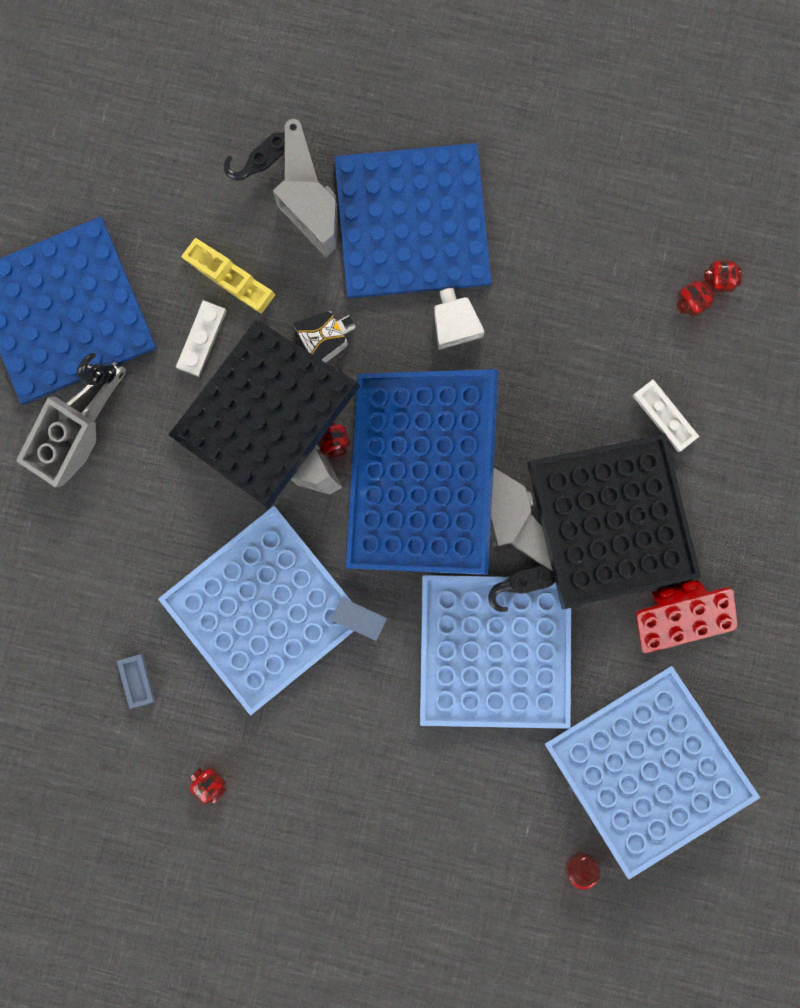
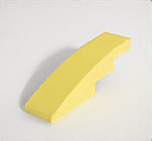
(228, 275)

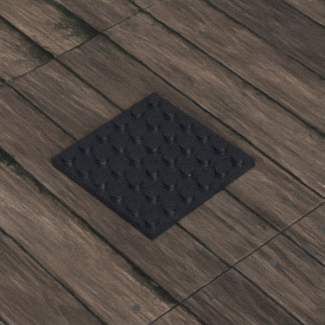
(264, 412)
(613, 520)

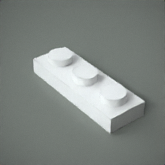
(201, 338)
(665, 416)

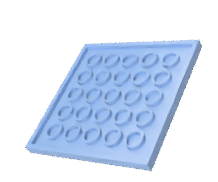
(259, 610)
(490, 663)
(651, 772)

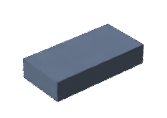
(359, 619)
(136, 681)

